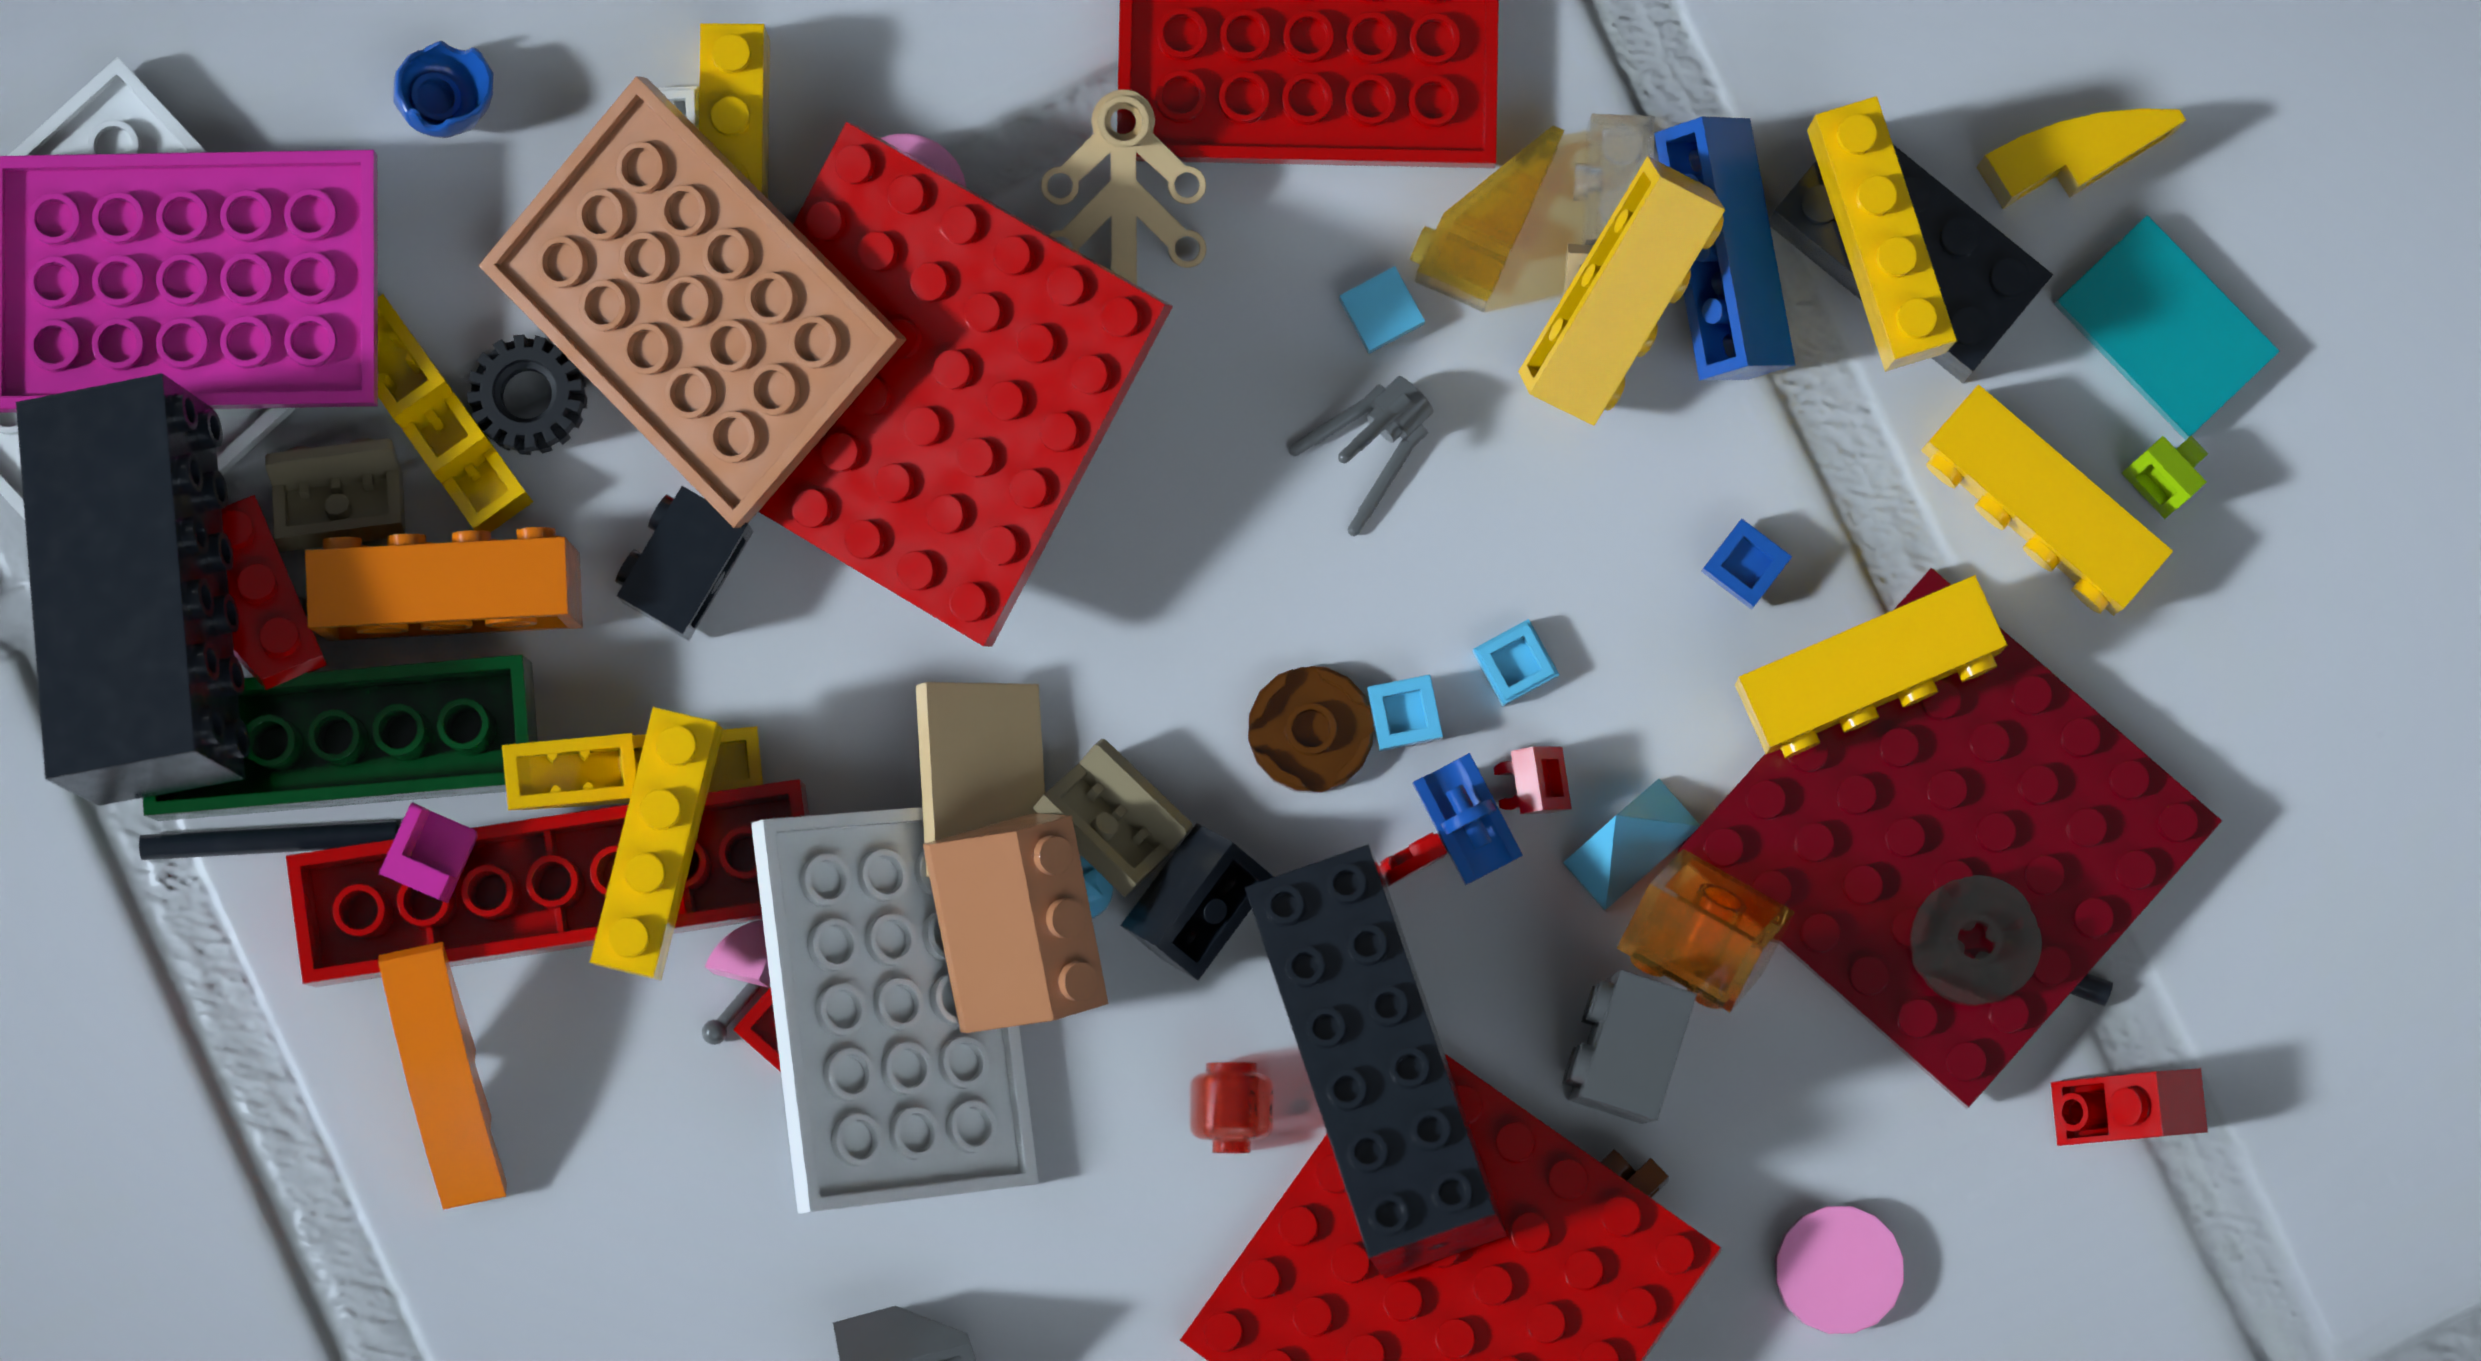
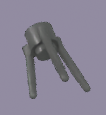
(1394, 414)

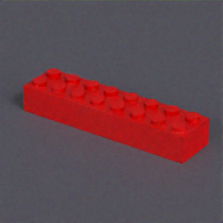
(522, 889)

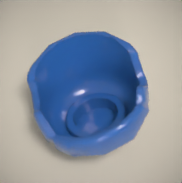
(443, 89)

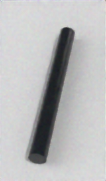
(263, 840)

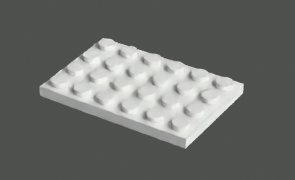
(868, 1027)

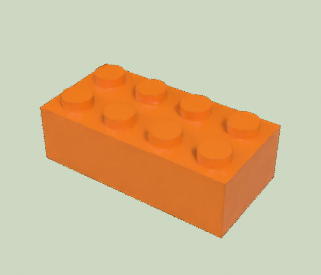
(443, 587)

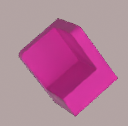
(429, 852)

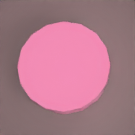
(1839, 1269)

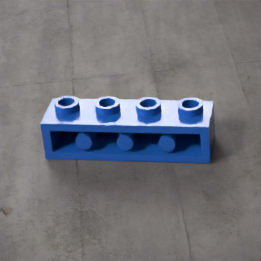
(1735, 284)

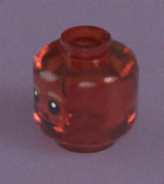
(1231, 1106)

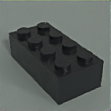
(1977, 267)

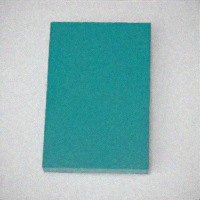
(2166, 327)

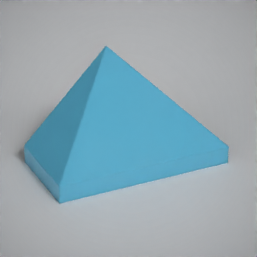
(1631, 844)

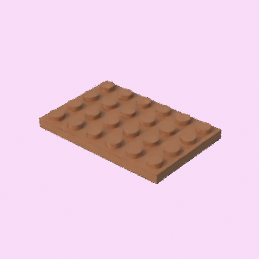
(691, 302)

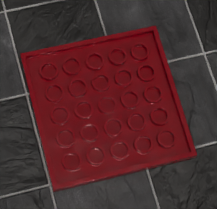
(1973, 781)

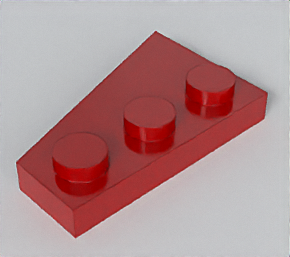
(272, 627)

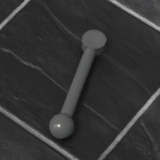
(716, 1030)

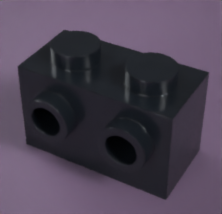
(681, 562)
(1195, 901)

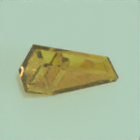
(1481, 229)

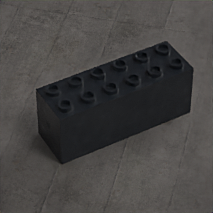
(131, 590)
(1375, 1062)

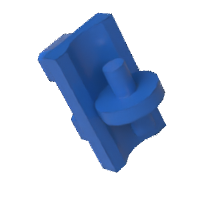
(1467, 819)

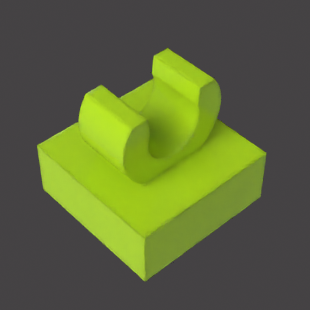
(2167, 474)

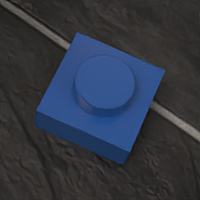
(1746, 564)

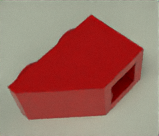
(2129, 1106)

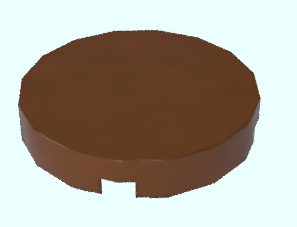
(1310, 729)

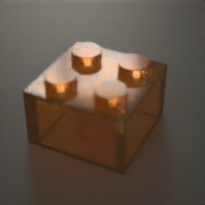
(1705, 931)

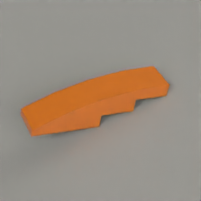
(442, 1075)

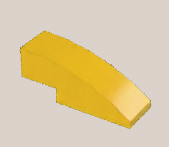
(2075, 151)

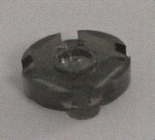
(1941, 956)

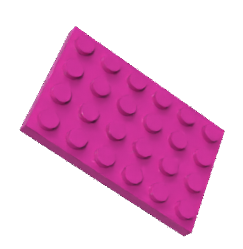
(205, 267)

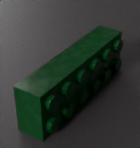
(371, 738)

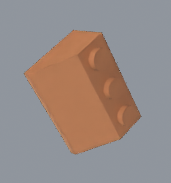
(1016, 923)

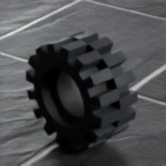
(494, 374)

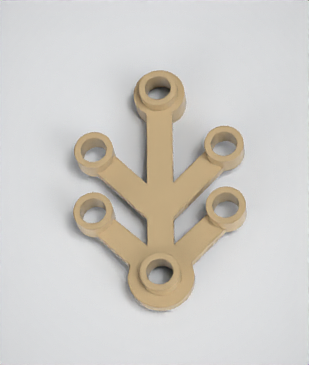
(1124, 196)

